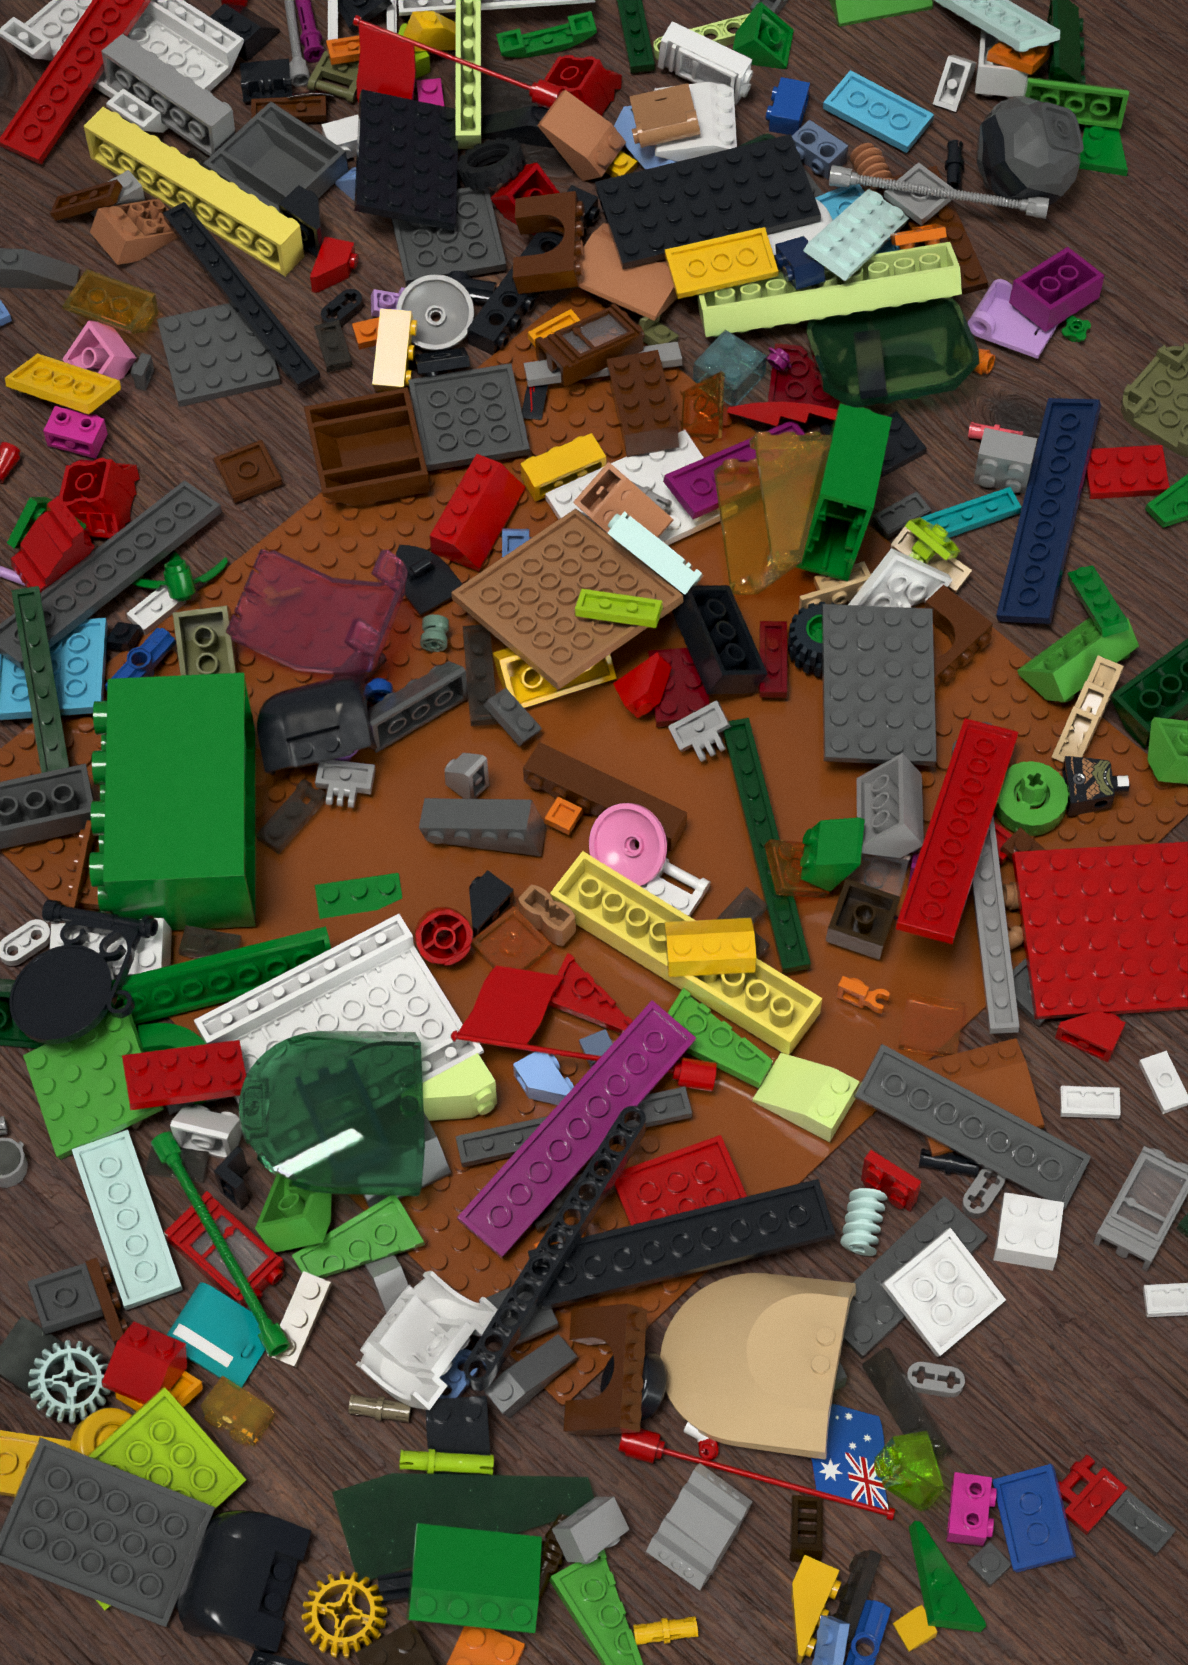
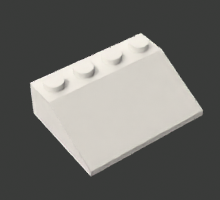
(716, 122)

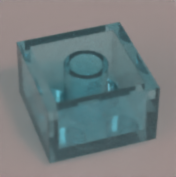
(738, 360)

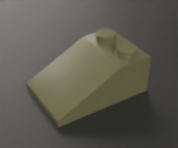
(203, 641)

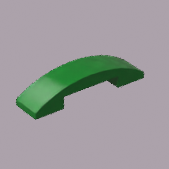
(548, 40)

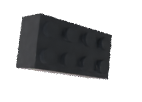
(719, 640)

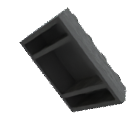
(277, 155)

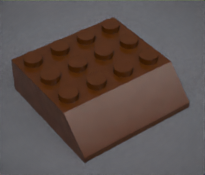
(367, 448)

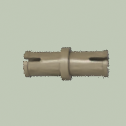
(379, 1408)

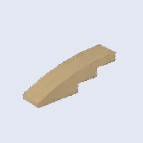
(1088, 709)

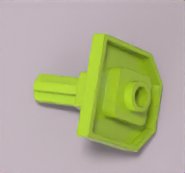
(931, 540)

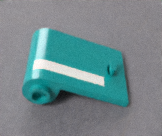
(217, 1333)

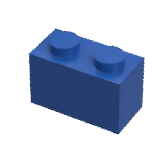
(788, 107)

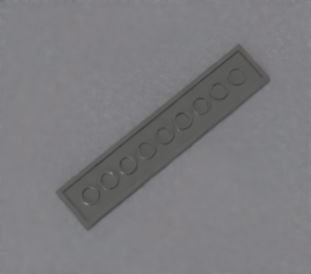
(116, 565)

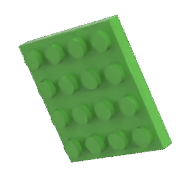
(85, 1084)

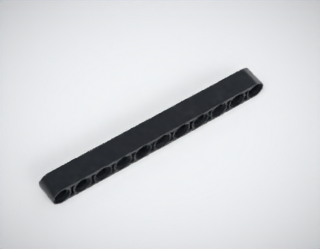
(555, 1259)

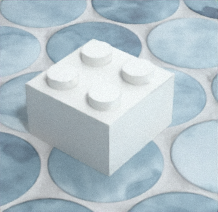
(1028, 1231)

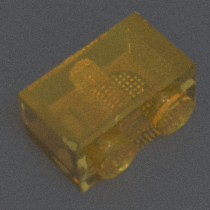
(237, 1412)

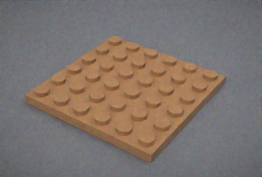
(534, 593)

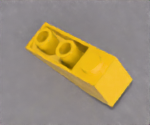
(809, 1595)

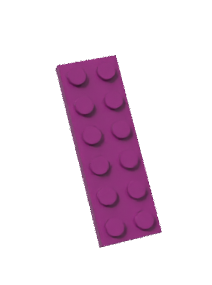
(695, 483)

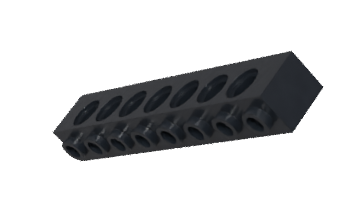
(506, 307)

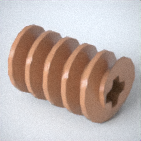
(870, 162)

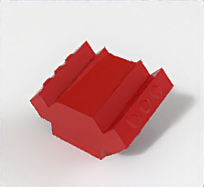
(585, 80)
(100, 494)
(51, 547)

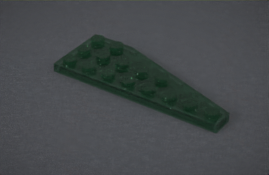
(383, 1512)

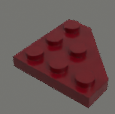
(800, 382)

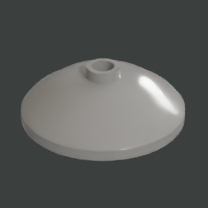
(441, 297)

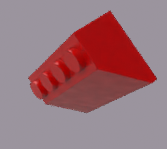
(476, 513)

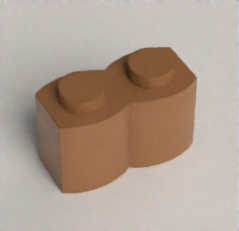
(550, 916)

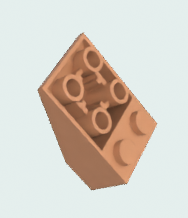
(132, 230)
(613, 494)

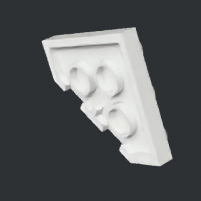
(900, 582)

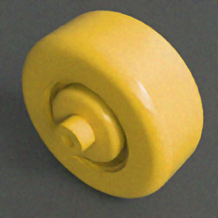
(96, 1429)

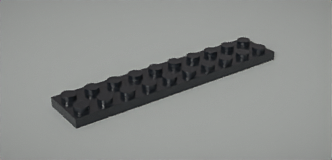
(690, 1243)

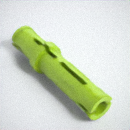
(446, 1462)

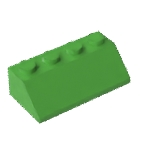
(859, 11)
(1088, 102)
(1068, 662)

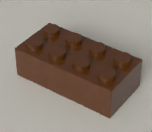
(642, 403)

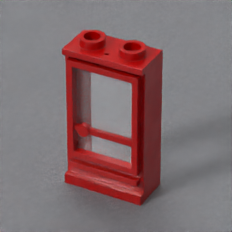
(256, 1259)

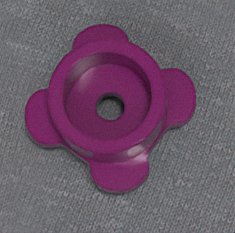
(778, 359)

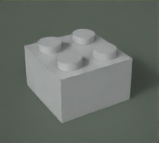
(1004, 460)

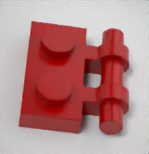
(1095, 1499)

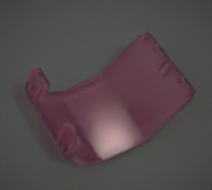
(318, 619)

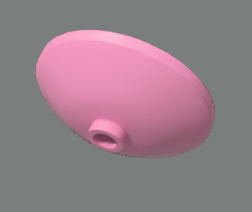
(614, 840)

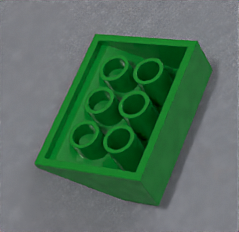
(475, 1578)

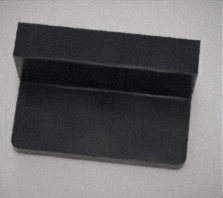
(230, 1180)

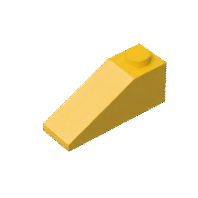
(432, 30)

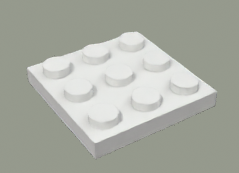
(943, 1292)

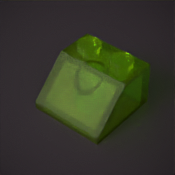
(910, 1469)

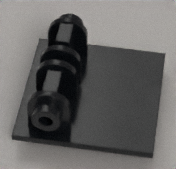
(265, 79)

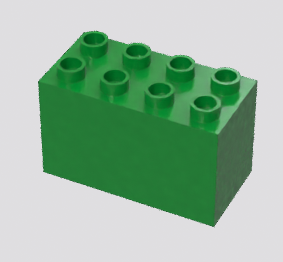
(176, 800)

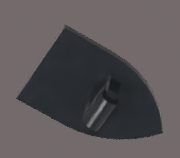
(428, 578)

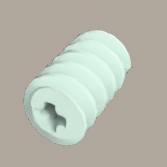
(860, 1221)

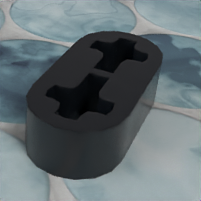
(339, 307)

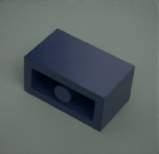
(797, 265)

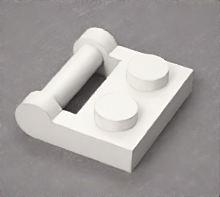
(674, 895)

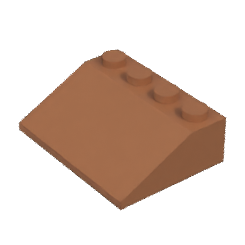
(641, 288)

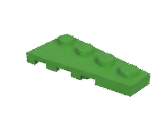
(718, 1042)
(362, 1240)
(596, 1608)

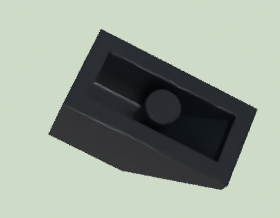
(488, 900)

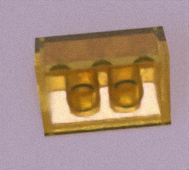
(112, 303)

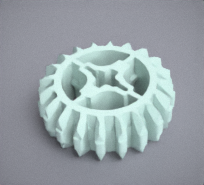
(58, 1383)

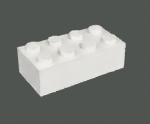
(149, 954)

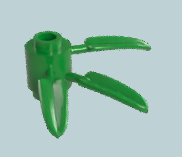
(179, 578)

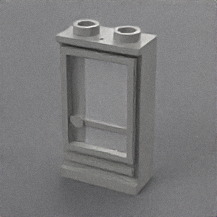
(1145, 1206)

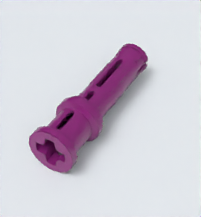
(310, 36)

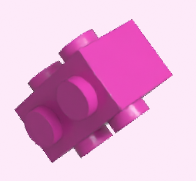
(75, 432)
(970, 1509)

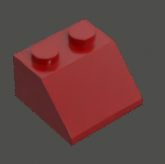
(528, 183)
(144, 1363)

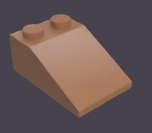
(581, 136)

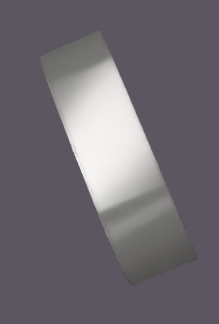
(976, 1189)
(936, 1372)

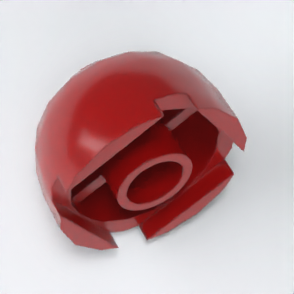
(448, 945)

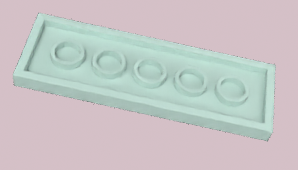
(1005, 21)
(856, 234)
(127, 1220)

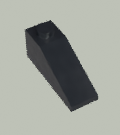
(516, 124)

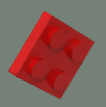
(898, 1185)

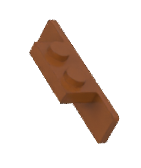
(80, 888)

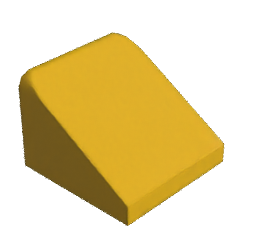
(914, 1628)

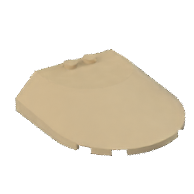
(759, 1360)

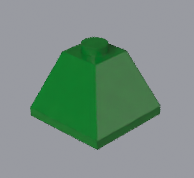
(764, 38)

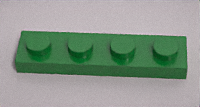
(1098, 601)

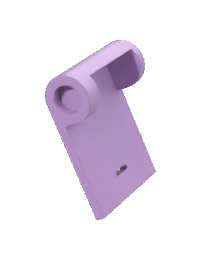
(1005, 325)

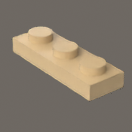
(953, 567)

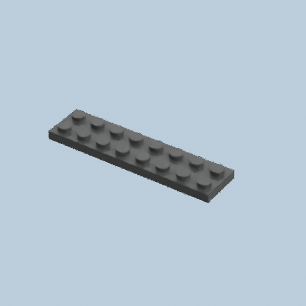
(972, 1126)

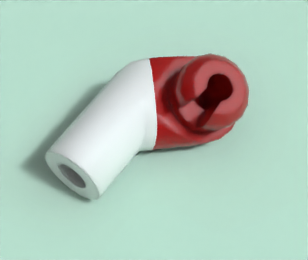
(707, 1447)

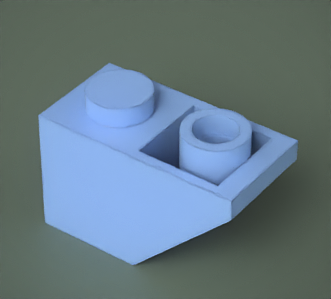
(541, 1078)

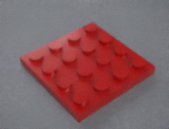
(679, 1182)

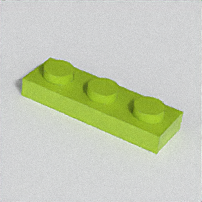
(618, 608)

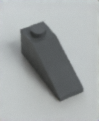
(35, 271)
(530, 1375)

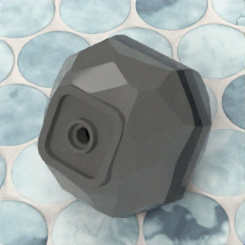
(1029, 149)

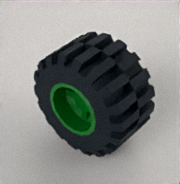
(806, 639)

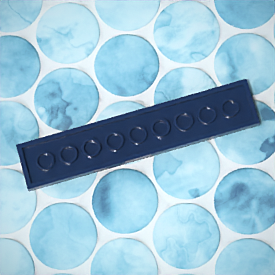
(1049, 511)

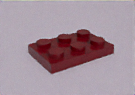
(683, 690)

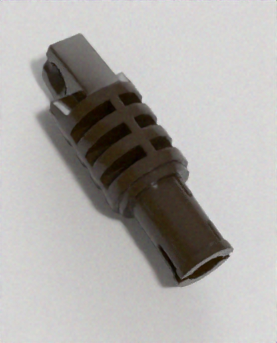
(550, 1556)

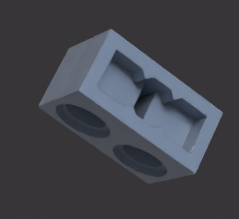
(819, 149)

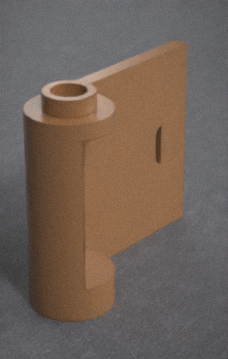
(664, 116)

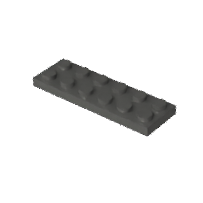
(872, 1310)

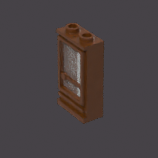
(586, 345)

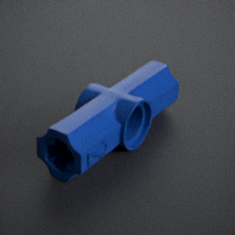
(150, 653)
(869, 1631)

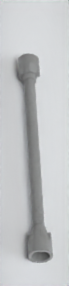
(298, 69)
(845, 177)

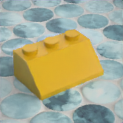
(710, 947)

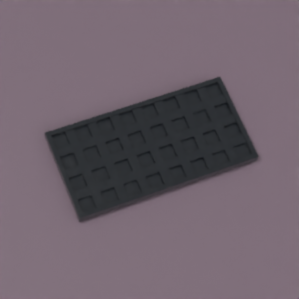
(707, 199)

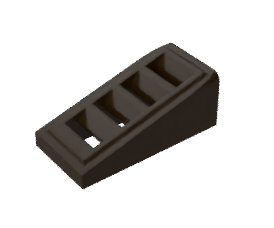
(806, 1545)

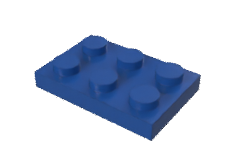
(1033, 1518)

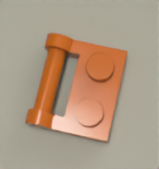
(1022, 61)

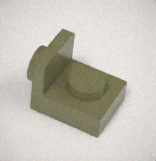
(656, 332)

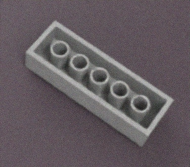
(181, 102)

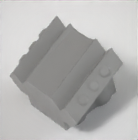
(699, 1527)

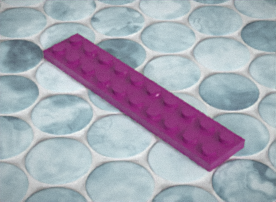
(575, 1129)

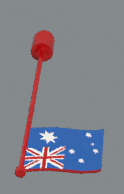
(842, 1477)

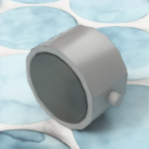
(12, 1162)

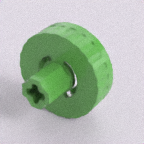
(1033, 784)

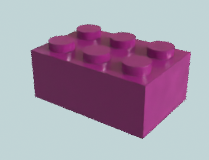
(1056, 289)

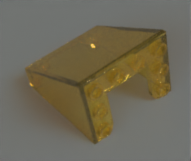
(769, 506)

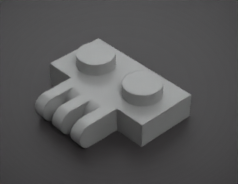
(701, 730)
(344, 780)

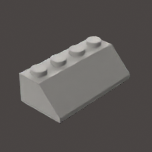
(892, 808)

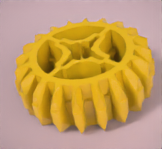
(331, 1610)

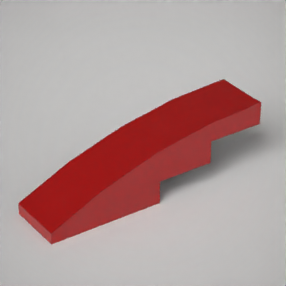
(772, 411)

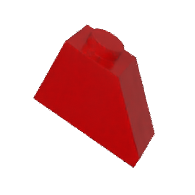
(333, 263)
(644, 685)
(1092, 1033)

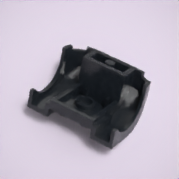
(315, 723)
(242, 1578)

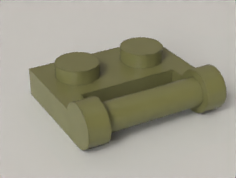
(343, 73)

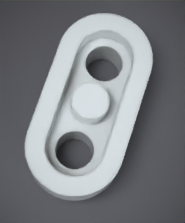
(23, 942)

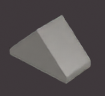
(387, 1280)

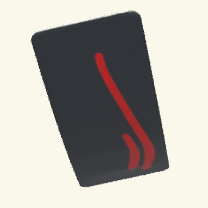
(306, 92)
(534, 402)

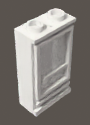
(704, 60)

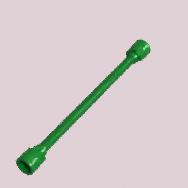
(271, 1334)

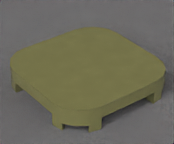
(1159, 399)

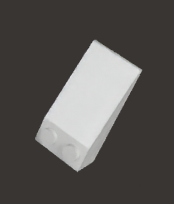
(995, 78)

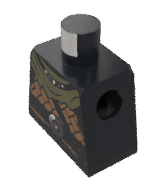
(1091, 784)

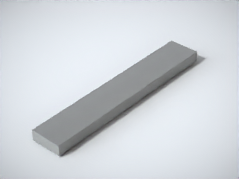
(538, 373)

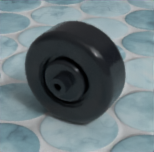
(654, 1382)

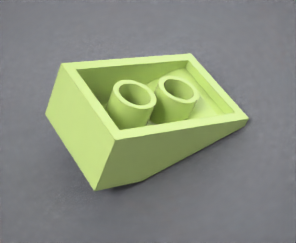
(460, 1091)
(807, 1094)

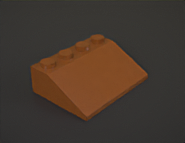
(994, 1073)

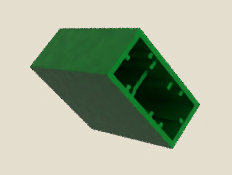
(846, 491)

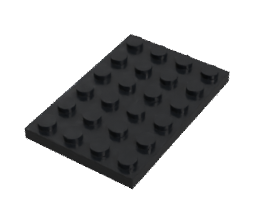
(406, 160)

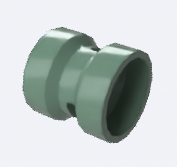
(434, 635)

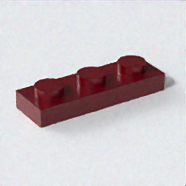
(774, 657)

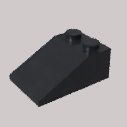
(459, 1427)

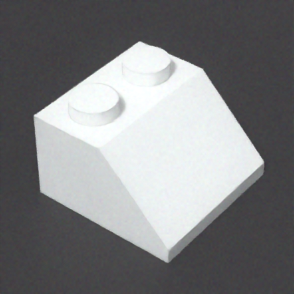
(206, 1130)

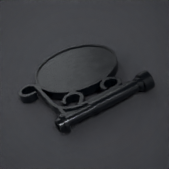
(72, 986)

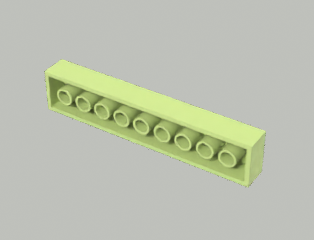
(880, 282)

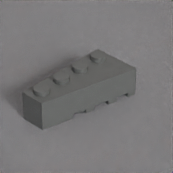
(484, 824)

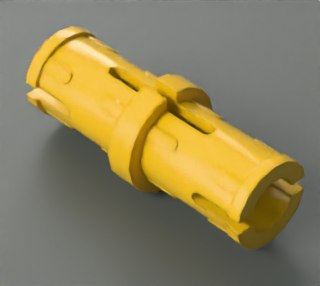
(665, 1630)

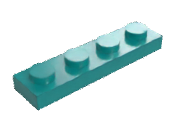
(976, 512)

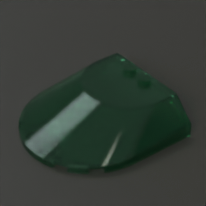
(922, 345)
(339, 1112)

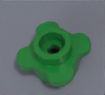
(1074, 334)

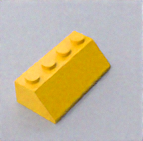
(531, 688)

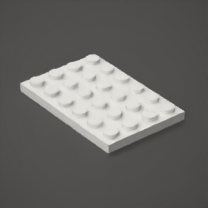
(648, 471)

